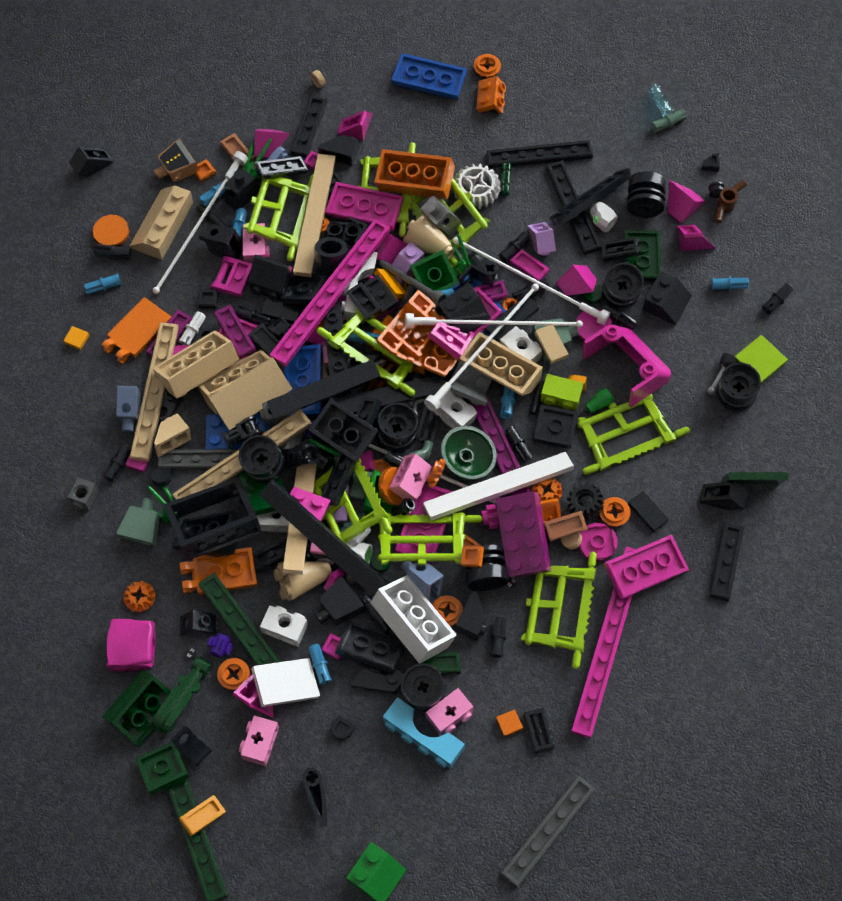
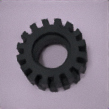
(587, 490)

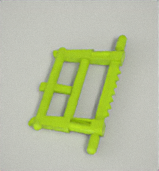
(403, 217)
(271, 233)
(466, 234)
(338, 341)
(594, 442)
(358, 526)
(457, 539)
(552, 639)

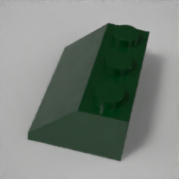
(136, 707)

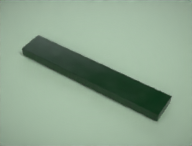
(237, 621)
(198, 845)

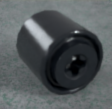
(328, 255)

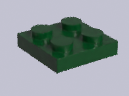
(162, 768)

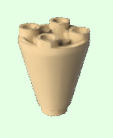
(427, 236)
(296, 585)

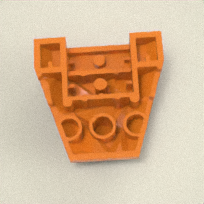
(414, 343)

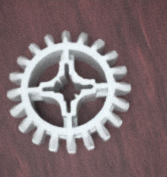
(473, 180)

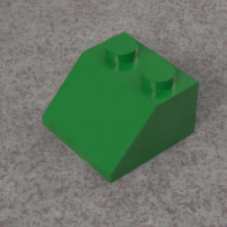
(376, 873)

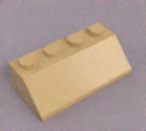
(162, 222)
(196, 364)
(503, 365)
(229, 374)

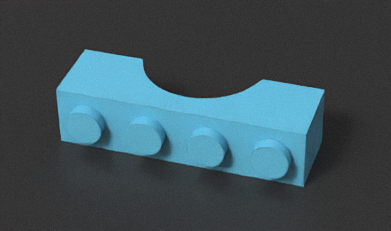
(443, 748)

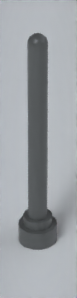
(435, 296)

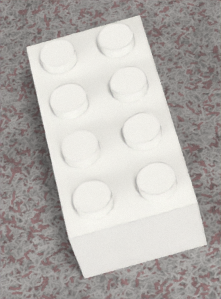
(413, 619)

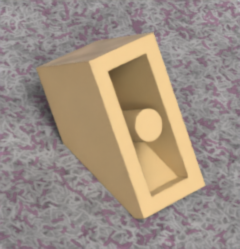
(171, 434)

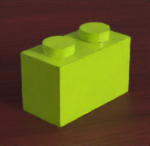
(561, 392)

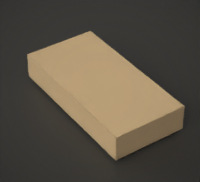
(551, 343)

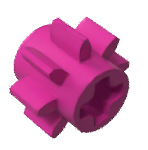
(490, 516)

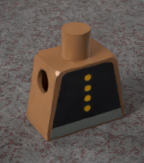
(176, 162)

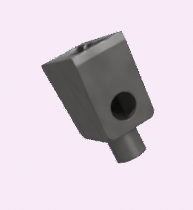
(437, 212)

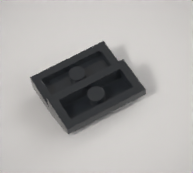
(372, 298)

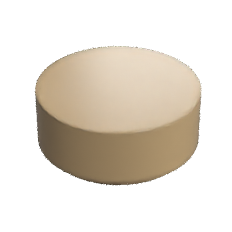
(318, 79)
(572, 541)

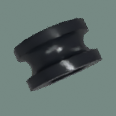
(715, 189)

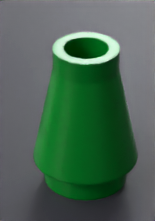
(600, 400)

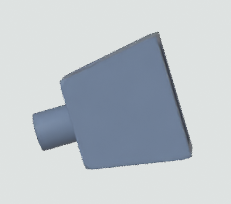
(128, 406)
(425, 578)

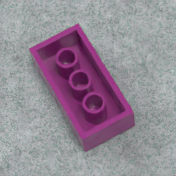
(523, 535)

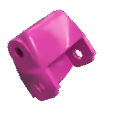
(130, 645)

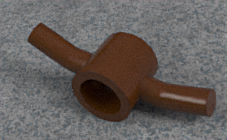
(727, 200)

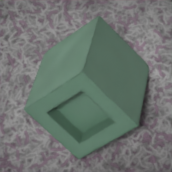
(357, 490)

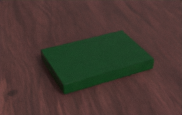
(649, 257)
(756, 477)
(252, 489)

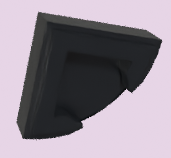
(712, 163)

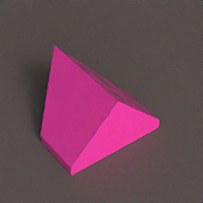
(355, 125)
(262, 137)
(682, 202)
(692, 238)
(390, 248)
(577, 281)
(248, 694)

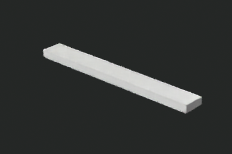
(498, 486)

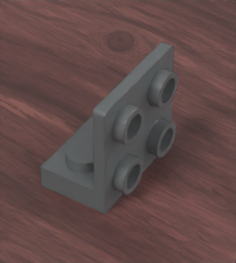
(470, 385)

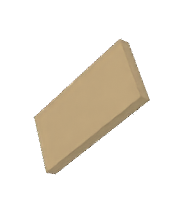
(248, 392)

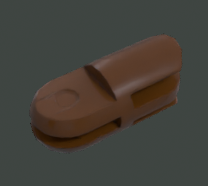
(380, 382)

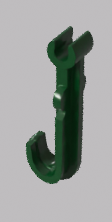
(180, 696)

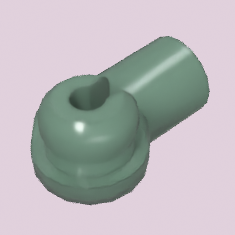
(425, 452)

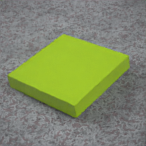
(762, 357)

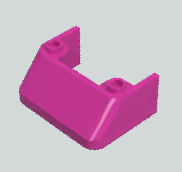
(651, 369)

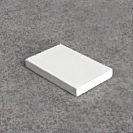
(285, 682)

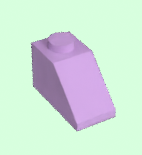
(542, 238)
(407, 257)

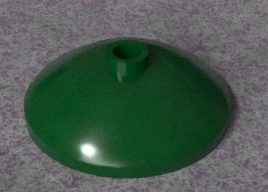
(473, 445)

